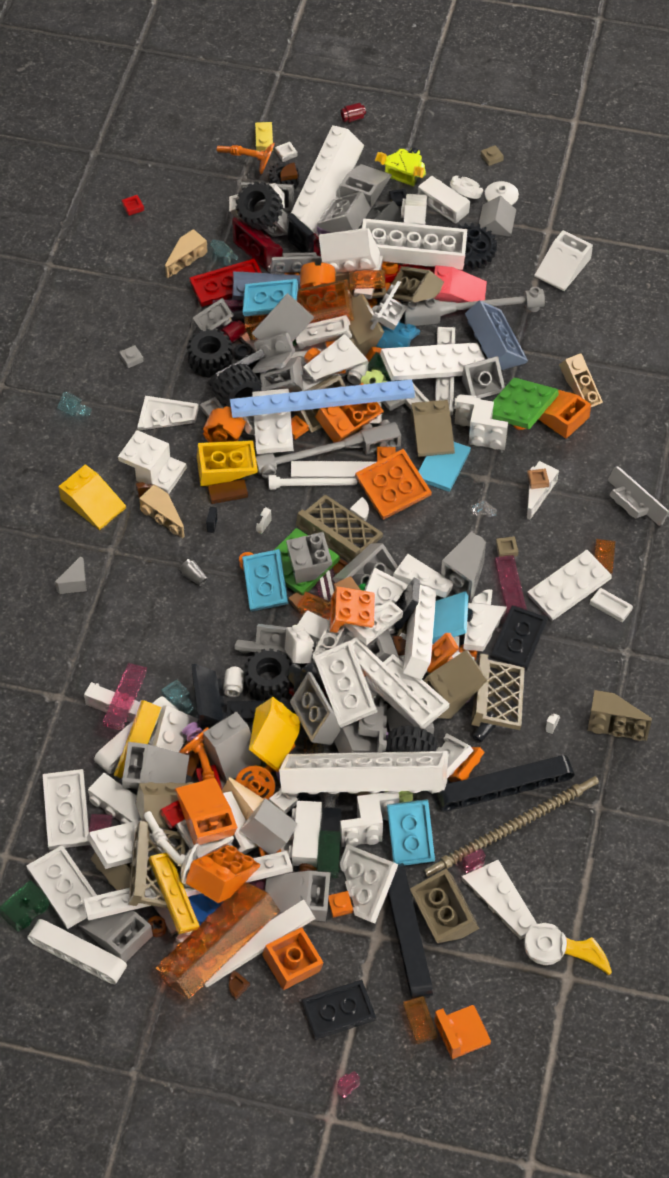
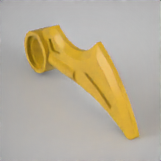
(590, 952)

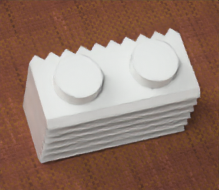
(298, 644)

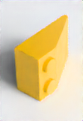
(225, 461)
(91, 497)
(273, 732)

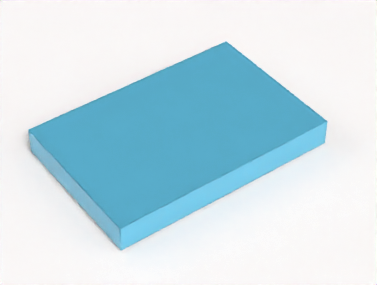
(264, 296)
(444, 469)
(265, 580)
(450, 616)
(411, 832)

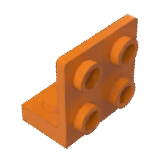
(352, 608)
(461, 1031)

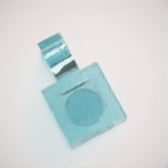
(223, 250)
(71, 404)
(177, 693)

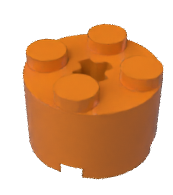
(315, 275)
(222, 427)

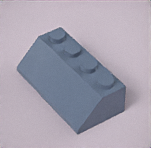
(243, 278)
(495, 335)

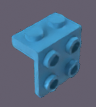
(399, 337)

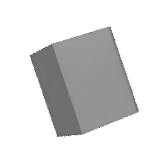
(498, 216)
(483, 377)
(269, 827)

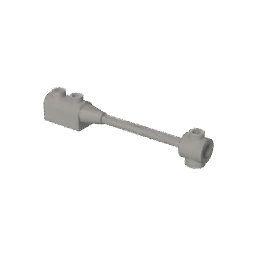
(429, 311)
(369, 438)

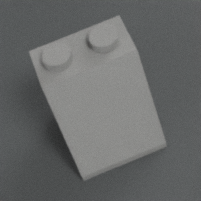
(465, 564)
(229, 746)

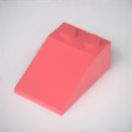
(459, 286)

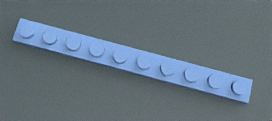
(322, 398)

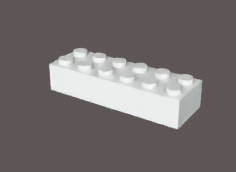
(418, 243)

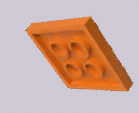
(393, 484)

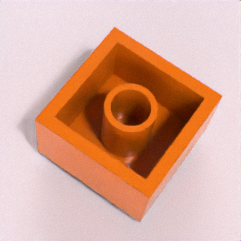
(292, 958)

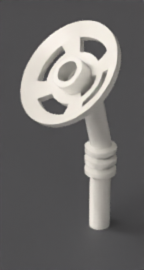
(161, 839)

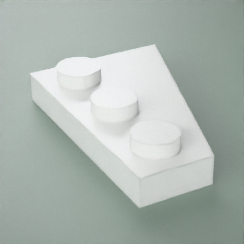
(334, 359)
(166, 413)
(428, 577)
(384, 618)
(482, 625)
(170, 728)
(457, 753)

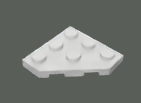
(367, 881)

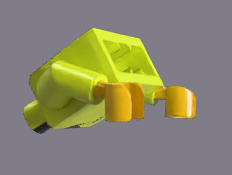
(403, 165)

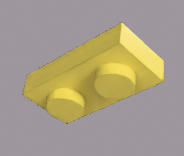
(263, 135)

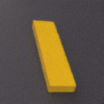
(140, 730)
(174, 893)

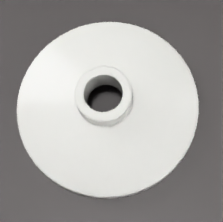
(505, 189)

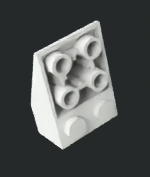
(564, 260)

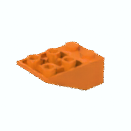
(566, 413)
(346, 420)
(206, 811)
(221, 872)

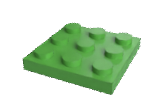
(523, 402)
(289, 577)

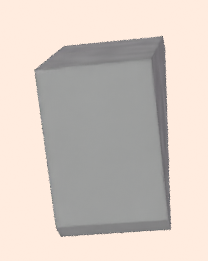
(73, 578)

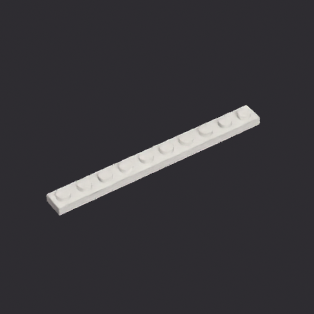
(118, 901)

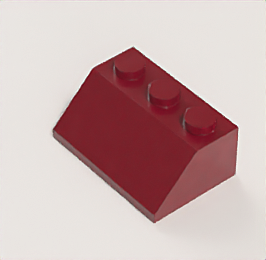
(255, 243)

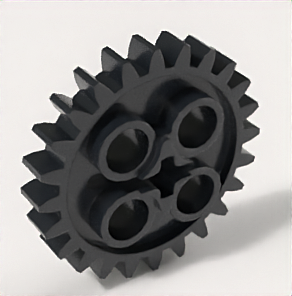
(479, 246)

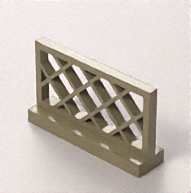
(342, 546)
(481, 697)
(139, 865)

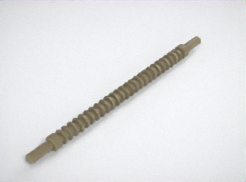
(575, 791)

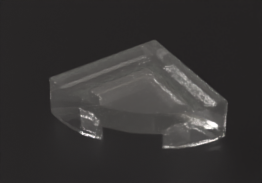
(483, 508)

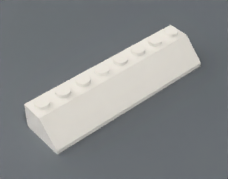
(333, 163)
(364, 772)

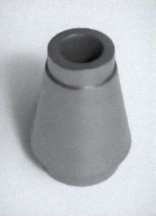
(193, 572)

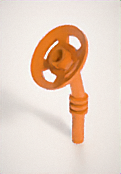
(262, 156)
(197, 746)
(259, 779)

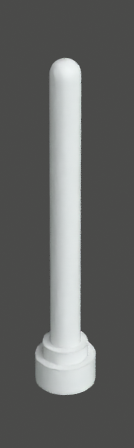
(276, 482)

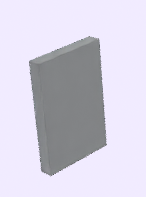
(285, 317)

